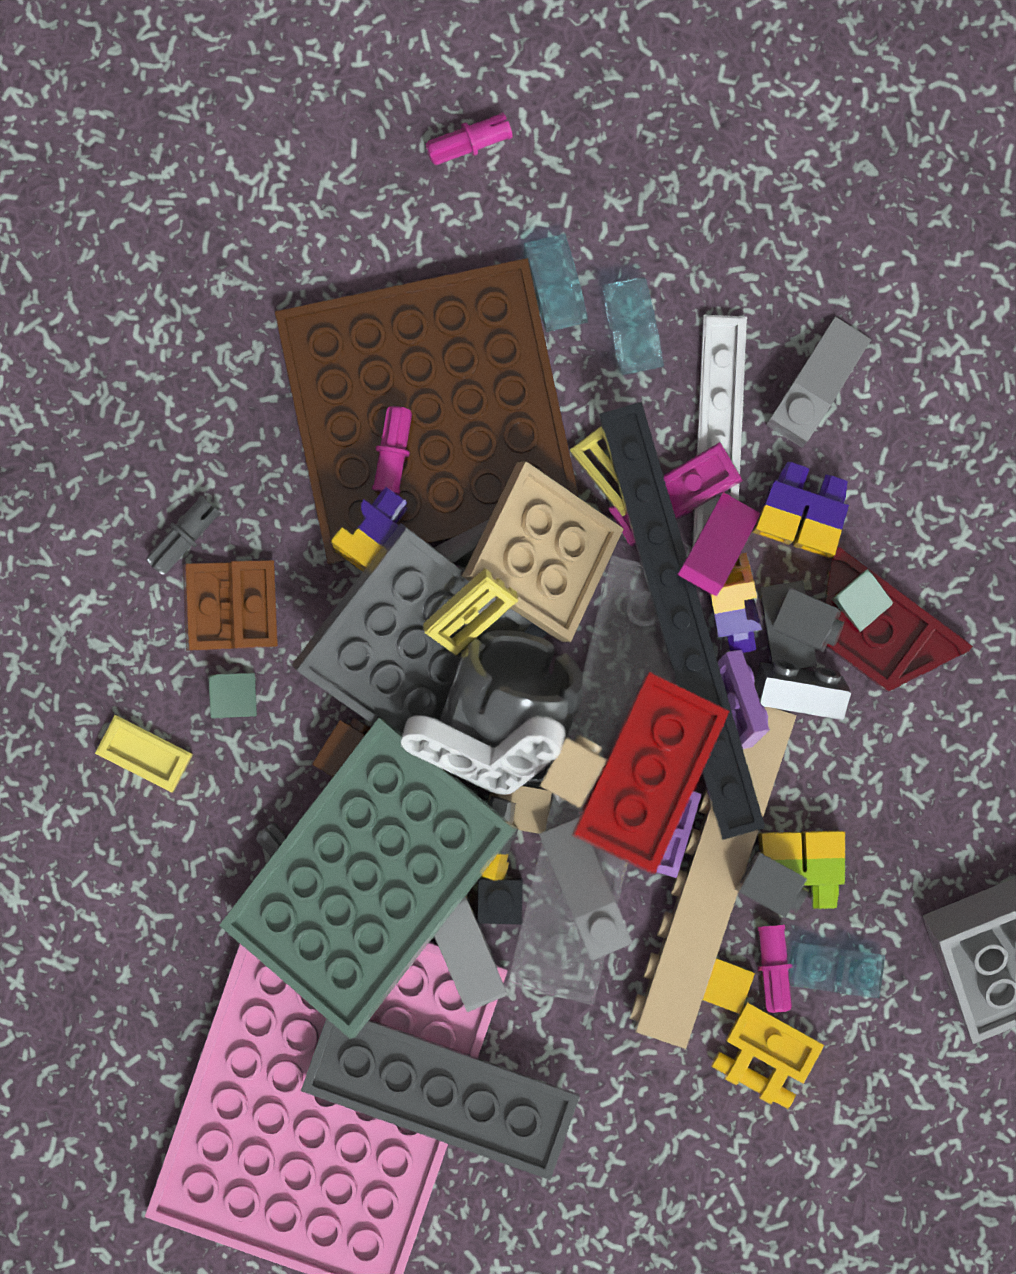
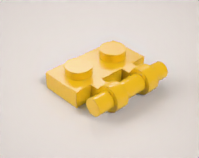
(773, 1043)

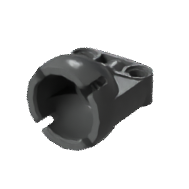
(507, 682)

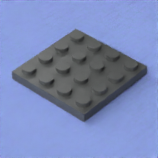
(374, 640)

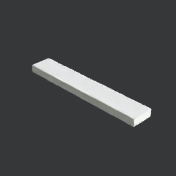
(721, 397)

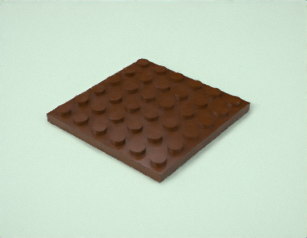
(468, 367)

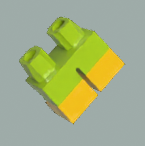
(821, 859)

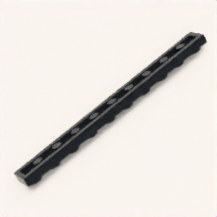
(679, 610)

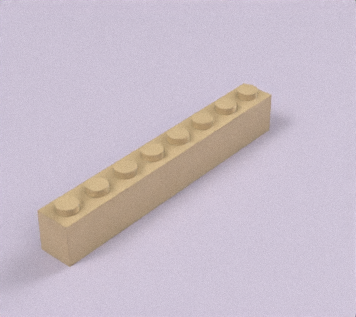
(704, 904)

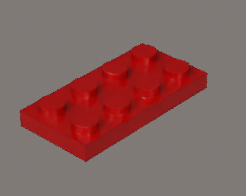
(650, 773)

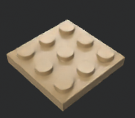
(546, 550)

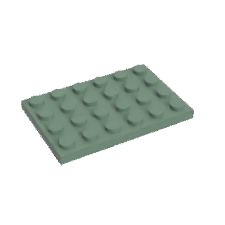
(367, 878)

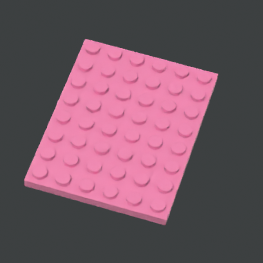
(291, 1170)

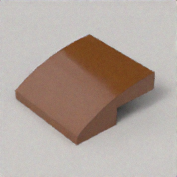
(230, 605)

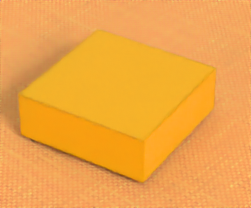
(728, 986)

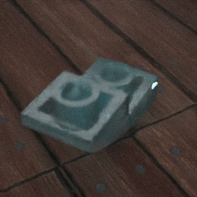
(556, 283)
(633, 325)
(836, 969)

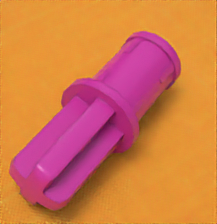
(469, 139)
(392, 449)
(775, 968)

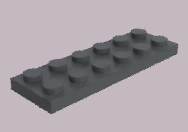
(443, 1095)

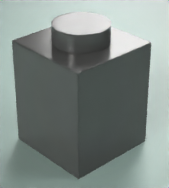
(808, 621)
(773, 885)

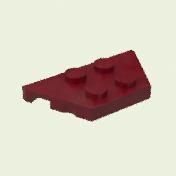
(898, 642)

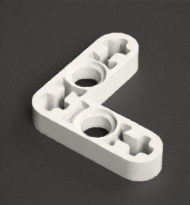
(494, 769)

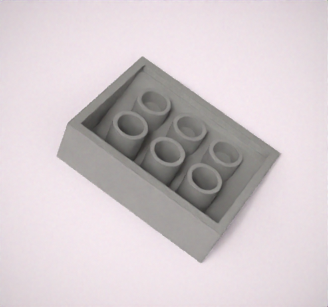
(978, 957)

